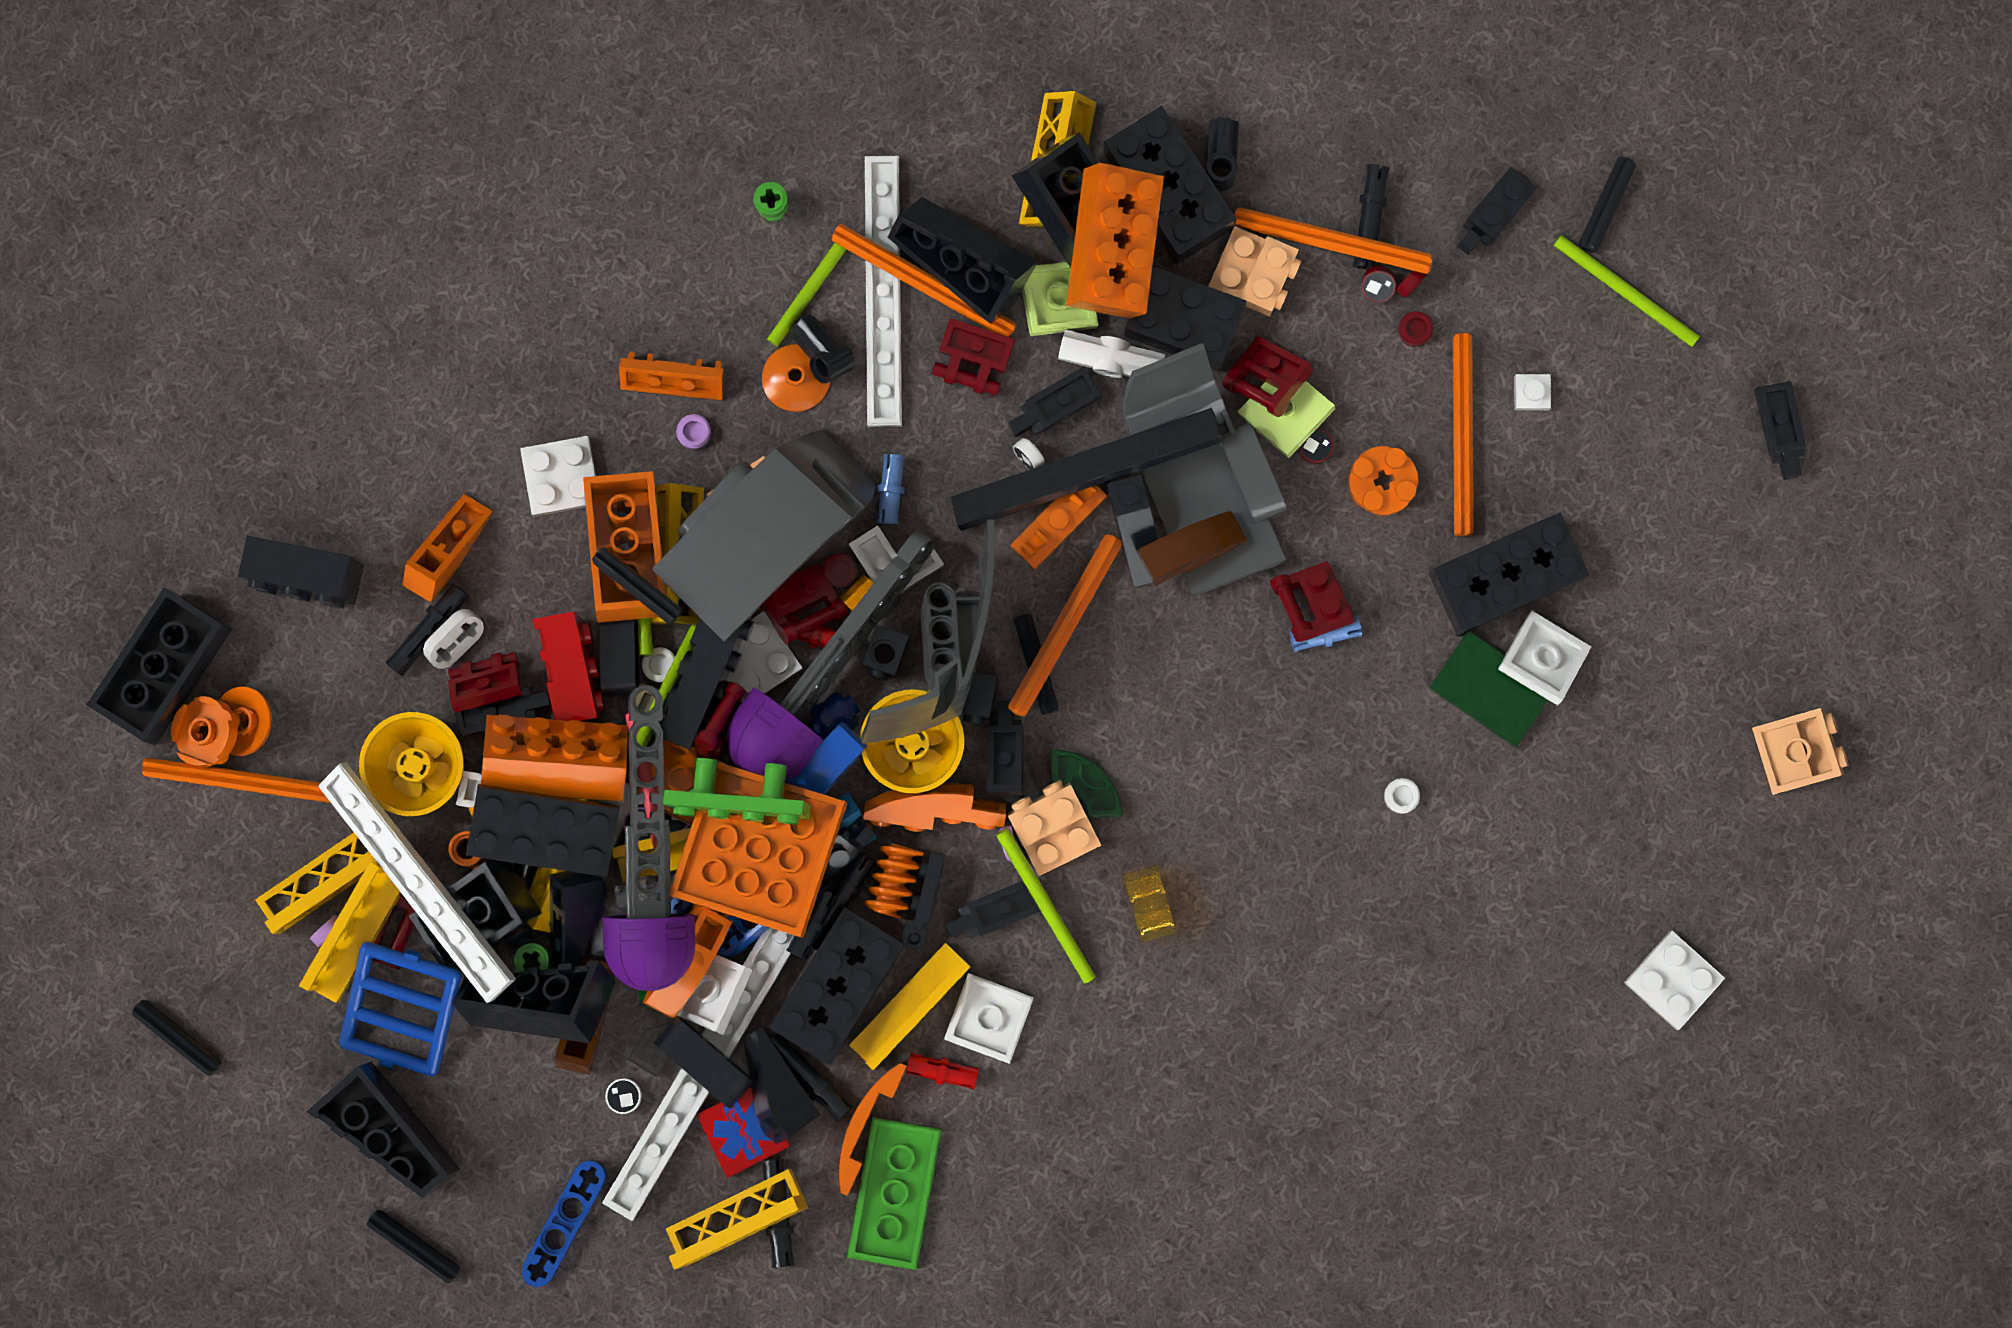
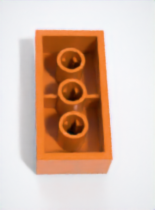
(1134, 231)
(639, 529)
(555, 757)

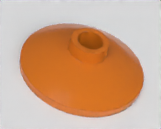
(788, 394)
(253, 706)

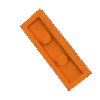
(671, 377)
(1056, 524)

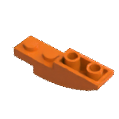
(948, 801)
(709, 934)

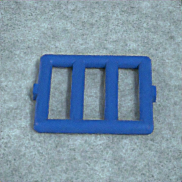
(356, 1012)

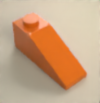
(445, 548)

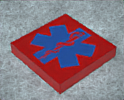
(737, 1135)

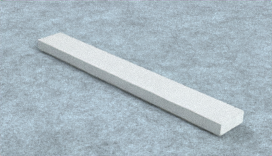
(883, 296)
(417, 882)

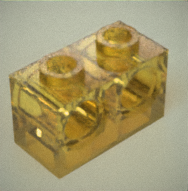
(1149, 903)

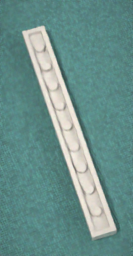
(686, 1094)

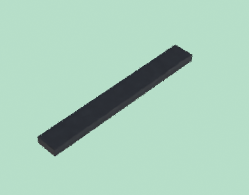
(1086, 469)

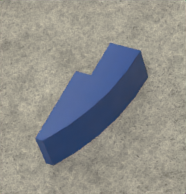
(830, 761)

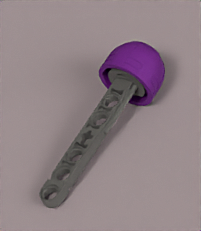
(774, 732)
(649, 943)

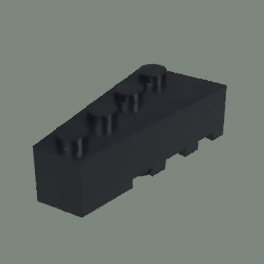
(963, 257)
(702, 682)
(543, 1002)
(386, 1129)

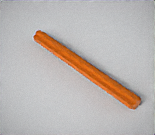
(1333, 240)
(914, 276)
(1463, 435)
(1065, 625)
(233, 779)

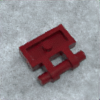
(977, 347)
(484, 681)

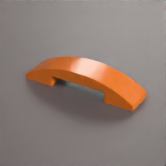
(849, 1165)

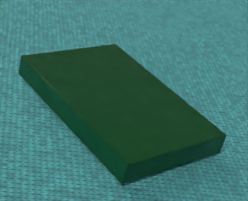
(1486, 694)

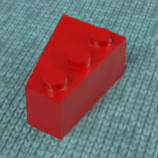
(570, 667)

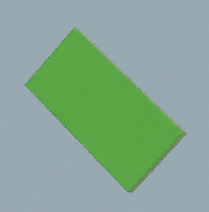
(894, 1193)

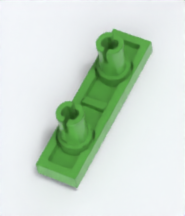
(718, 806)

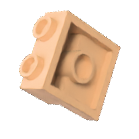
(1256, 270)
(1800, 750)
(1053, 827)

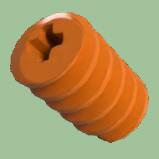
(893, 880)

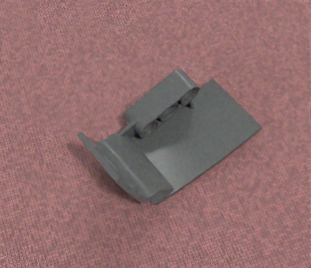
(1209, 480)
(763, 528)
(964, 625)

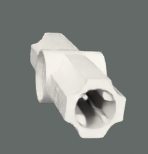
(1105, 354)

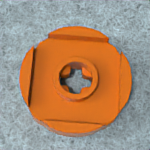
(1394, 464)
(221, 735)

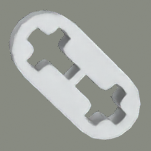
(453, 638)

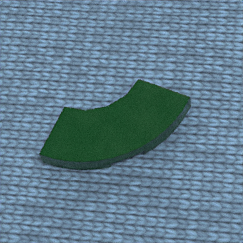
(1088, 782)

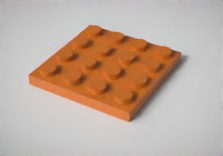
(759, 868)

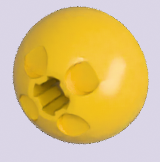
(902, 769)
(394, 771)

